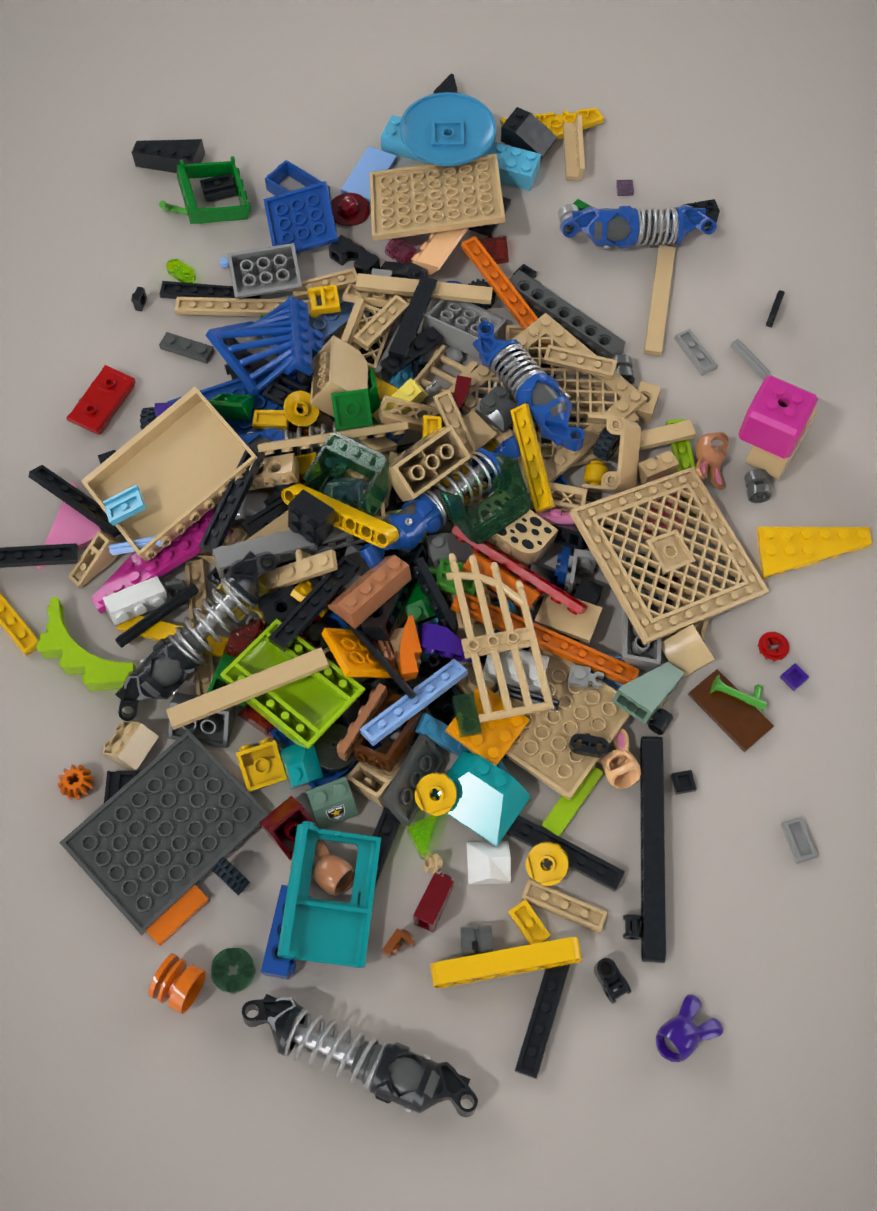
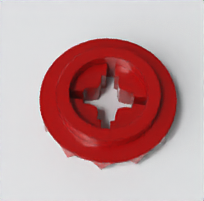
(775, 639)

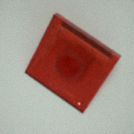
(496, 247)

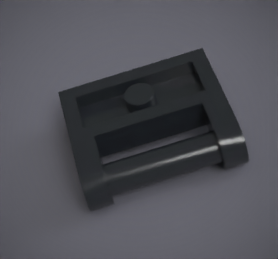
(277, 393)

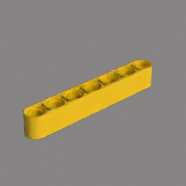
(350, 519)
(506, 962)

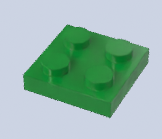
(351, 409)

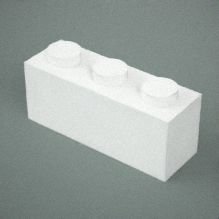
(135, 600)

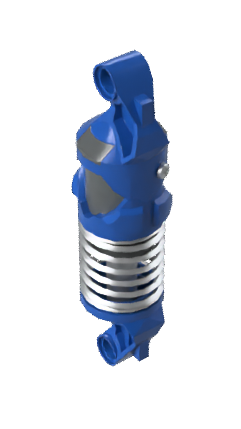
(632, 226)
(541, 391)

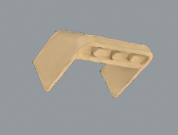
(626, 474)

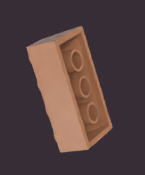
(371, 590)

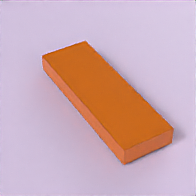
(177, 915)

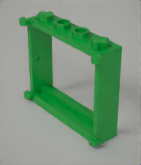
(205, 170)

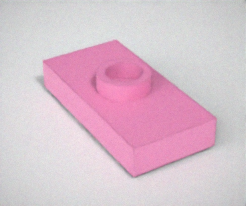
(556, 516)

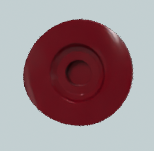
(350, 209)

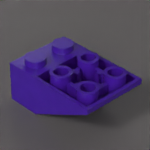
(440, 640)

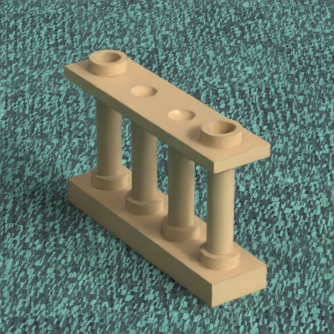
(431, 368)

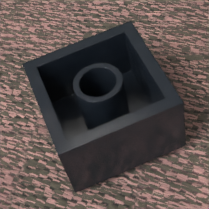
(310, 518)

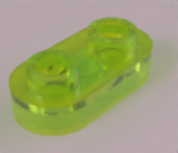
(183, 273)

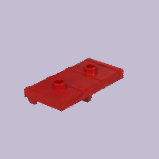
(102, 400)

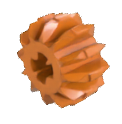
(78, 787)

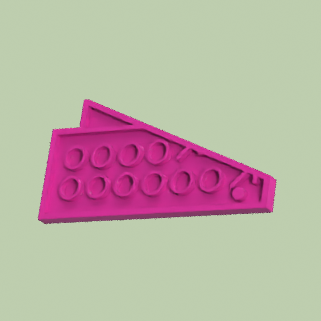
(138, 570)

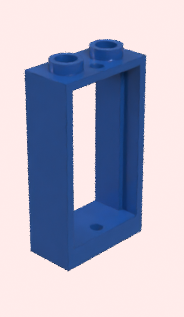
(291, 170)

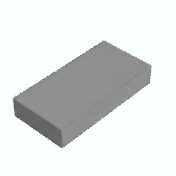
(799, 840)

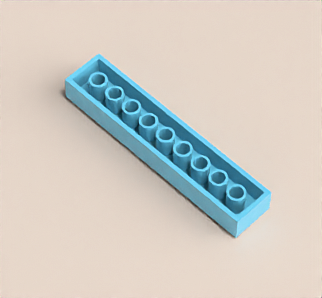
(515, 165)

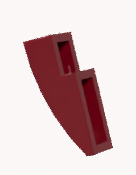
(461, 392)

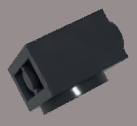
(272, 603)

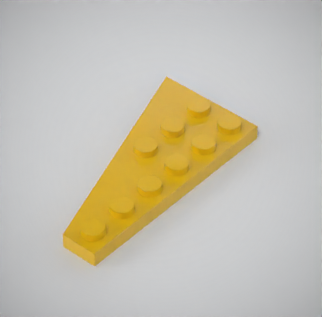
(590, 118)
(802, 546)

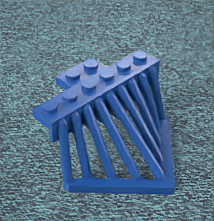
(291, 333)

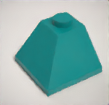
(300, 765)

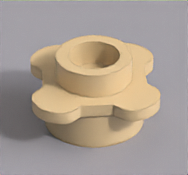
(432, 862)

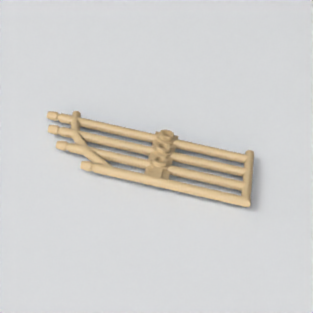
(504, 641)

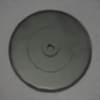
(327, 749)

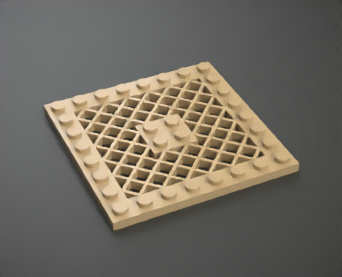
(549, 331)
(668, 554)

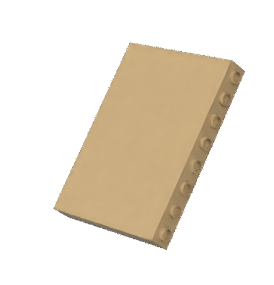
(179, 466)

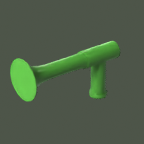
(173, 208)
(753, 700)

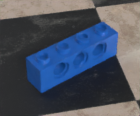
(271, 964)

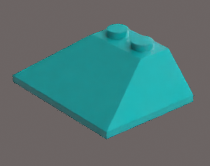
(486, 797)

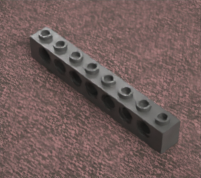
(586, 330)

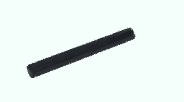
(155, 616)

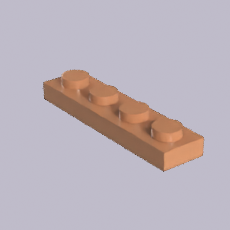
(365, 714)

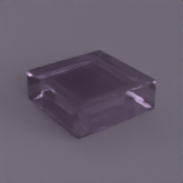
(624, 187)

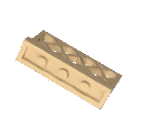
(352, 327)

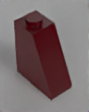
(433, 902)

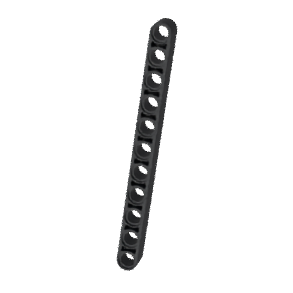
(652, 850)

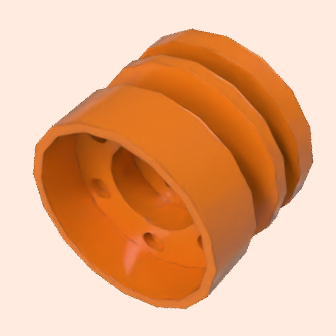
(176, 983)

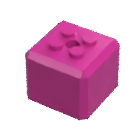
(777, 416)

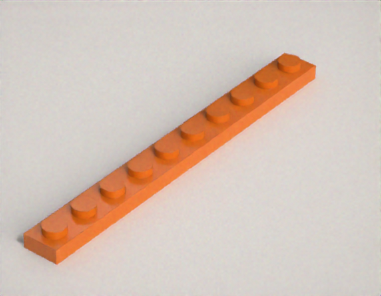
(501, 285)
(557, 643)

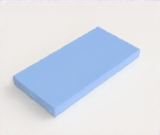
(371, 161)

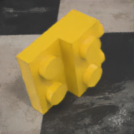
(261, 764)

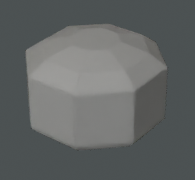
(455, 355)

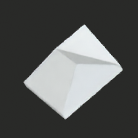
(488, 863)

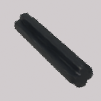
(515, 692)

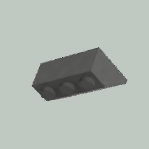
(211, 730)

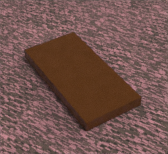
(735, 717)

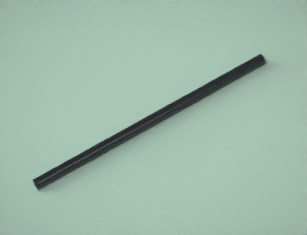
(377, 654)

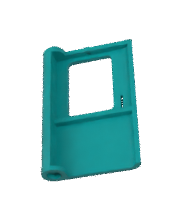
(323, 928)

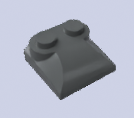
(496, 408)

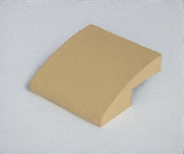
(687, 650)

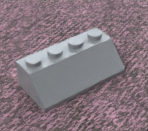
(634, 652)

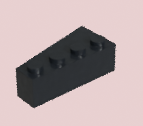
(165, 154)

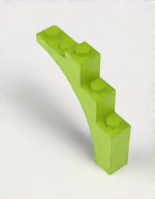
(57, 643)

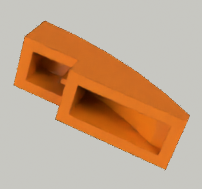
(409, 651)

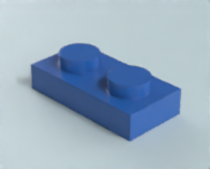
(561, 570)

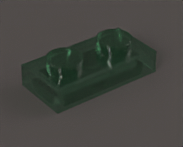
(466, 715)

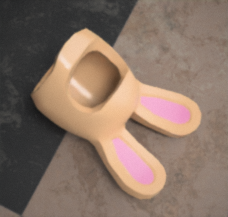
(620, 765)

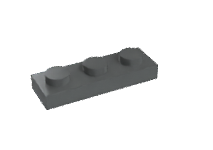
(186, 347)

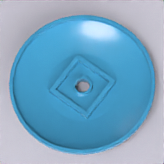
(444, 113)

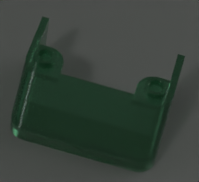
(341, 453)
(495, 512)

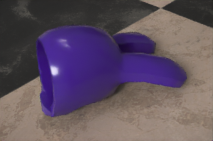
(684, 1032)

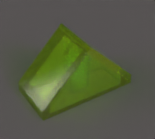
(421, 834)

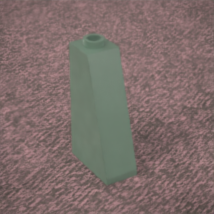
(648, 692)

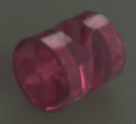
(400, 250)

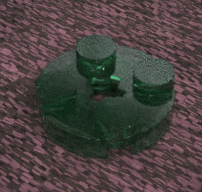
(232, 983)

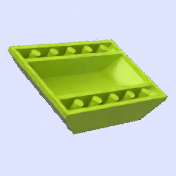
(300, 708)

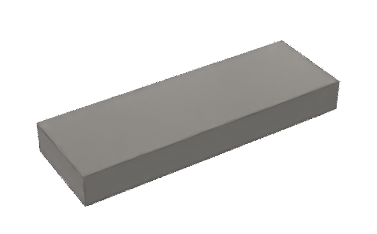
(695, 352)

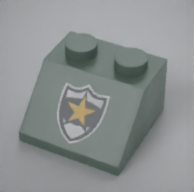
(332, 802)

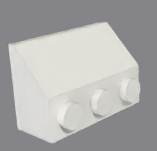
(510, 671)

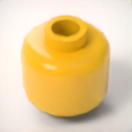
(594, 472)

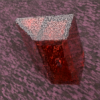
(243, 637)

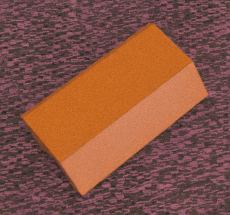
(507, 578)

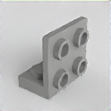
(580, 563)

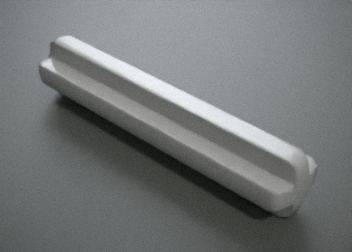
(750, 358)

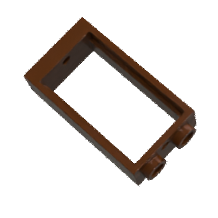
(389, 760)

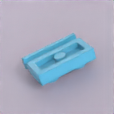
(124, 505)

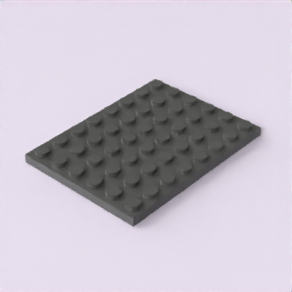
(164, 831)

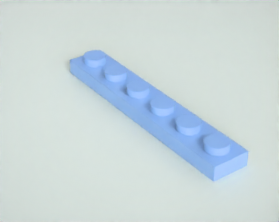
(405, 708)

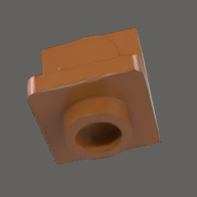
(394, 943)

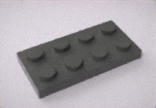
(420, 761)

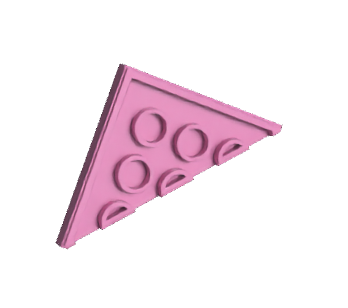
(71, 528)

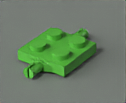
(448, 585)

